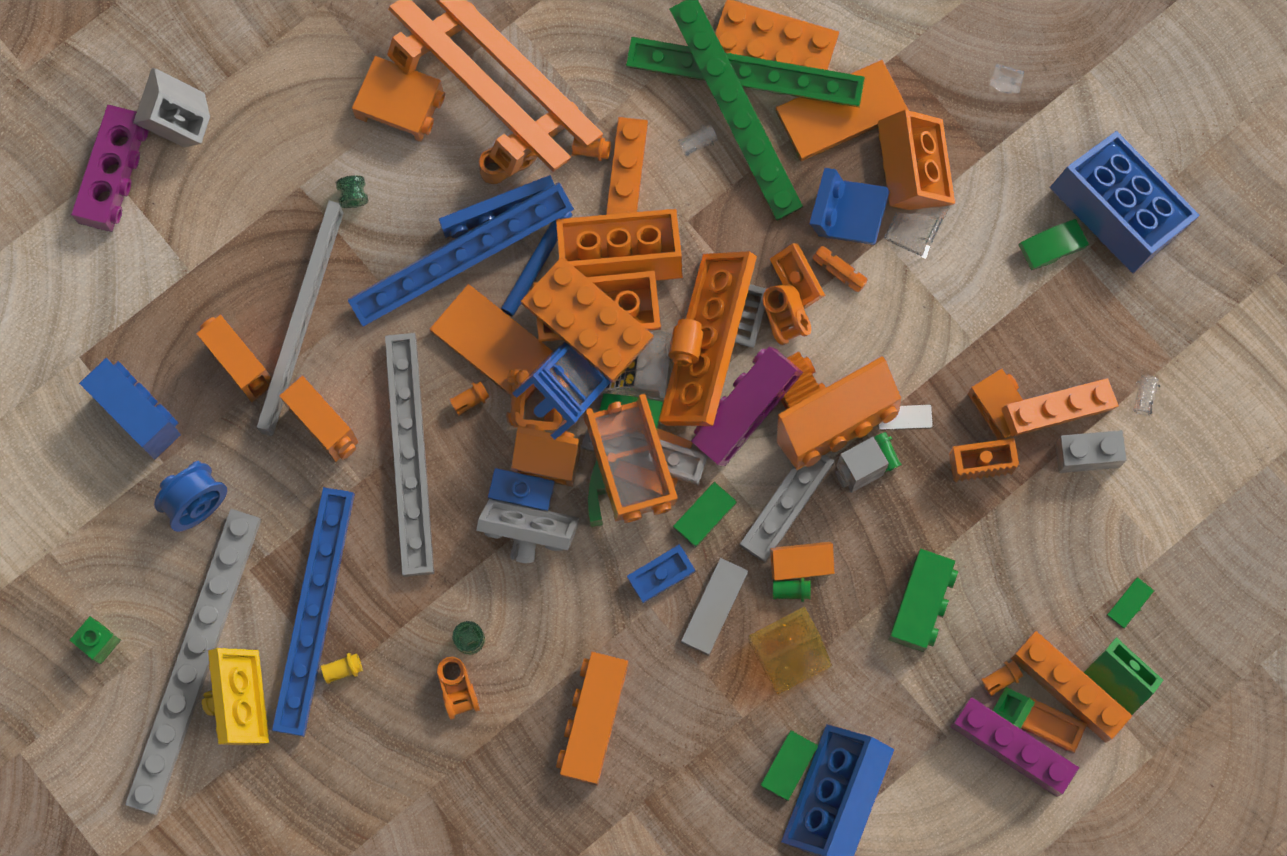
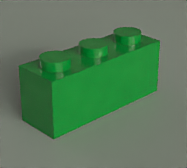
(923, 601)

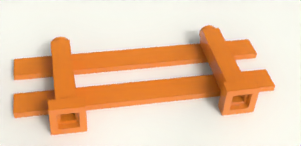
(529, 134)

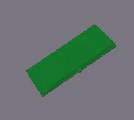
(1130, 603)

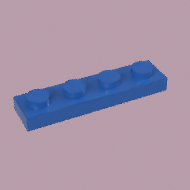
(462, 220)

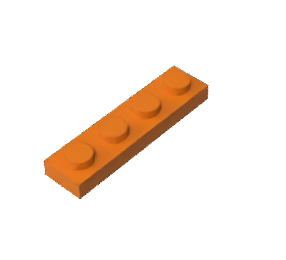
(627, 165)
(1059, 407)

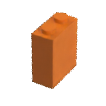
(235, 357)
(319, 419)

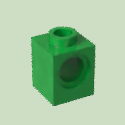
(95, 640)

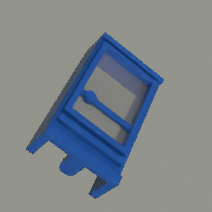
(567, 384)

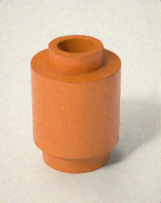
(686, 342)

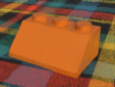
(915, 161)

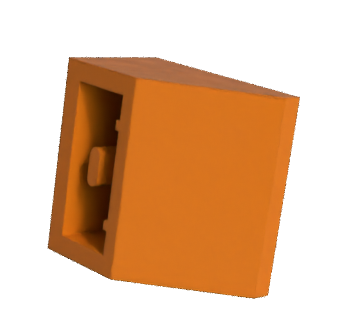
(544, 457)

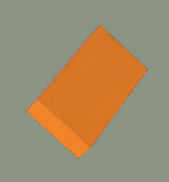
(802, 560)
(1054, 726)

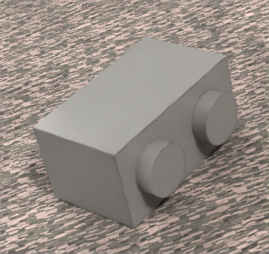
(1090, 451)
(861, 465)

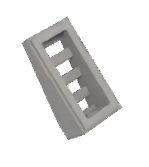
(743, 340)

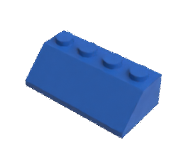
(838, 793)

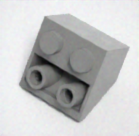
(173, 109)

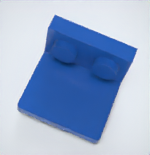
(848, 209)

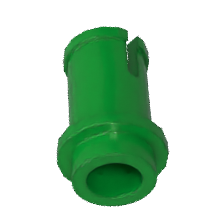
(886, 447)
(792, 589)

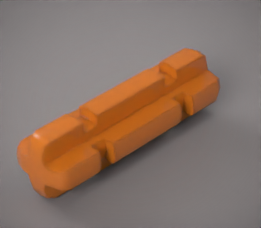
(840, 269)

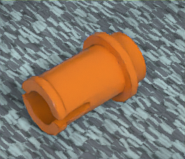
(599, 149)
(469, 398)
(1002, 678)

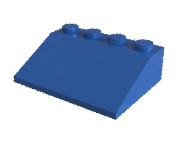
(1124, 201)

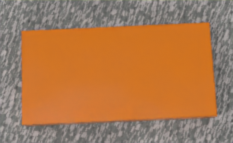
(821, 125)
(489, 339)

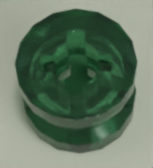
(352, 191)
(469, 632)

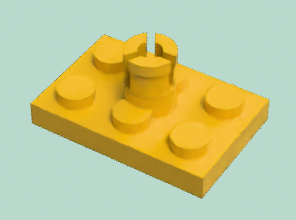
(236, 697)

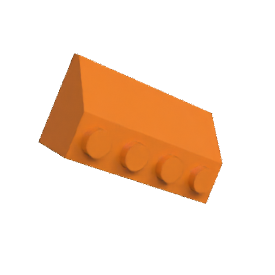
(622, 243)
(631, 291)
(838, 414)

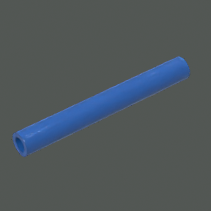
(532, 268)

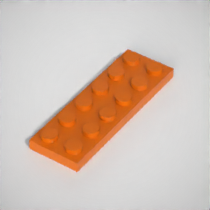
(718, 306)

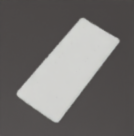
(910, 417)

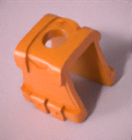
(515, 416)

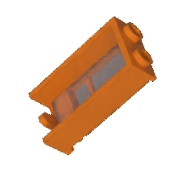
(631, 460)

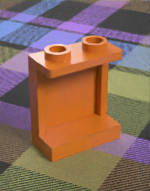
(399, 98)

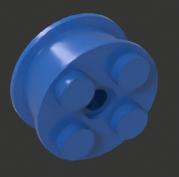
(190, 496)

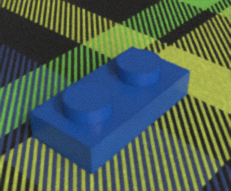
(661, 574)

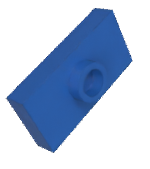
(521, 489)

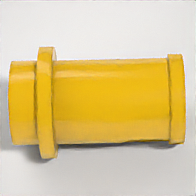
(342, 668)

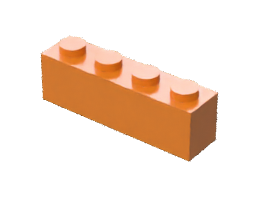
(1071, 687)
(593, 719)

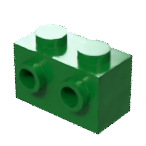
(1124, 676)

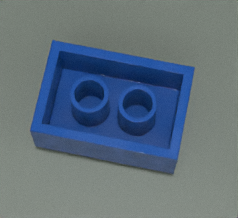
(132, 407)

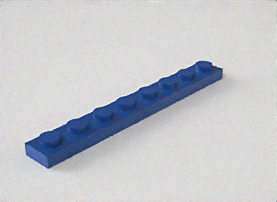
(460, 254)
(313, 612)

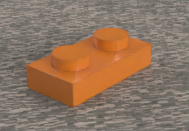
(795, 271)

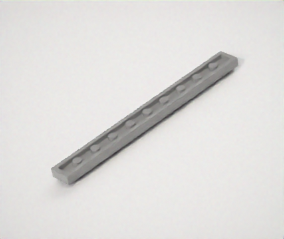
(193, 662)

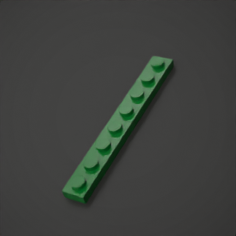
(751, 72)
(736, 108)

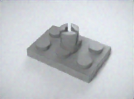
(527, 528)

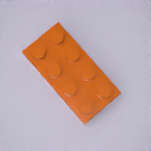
(774, 36)
(587, 319)

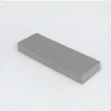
(714, 606)

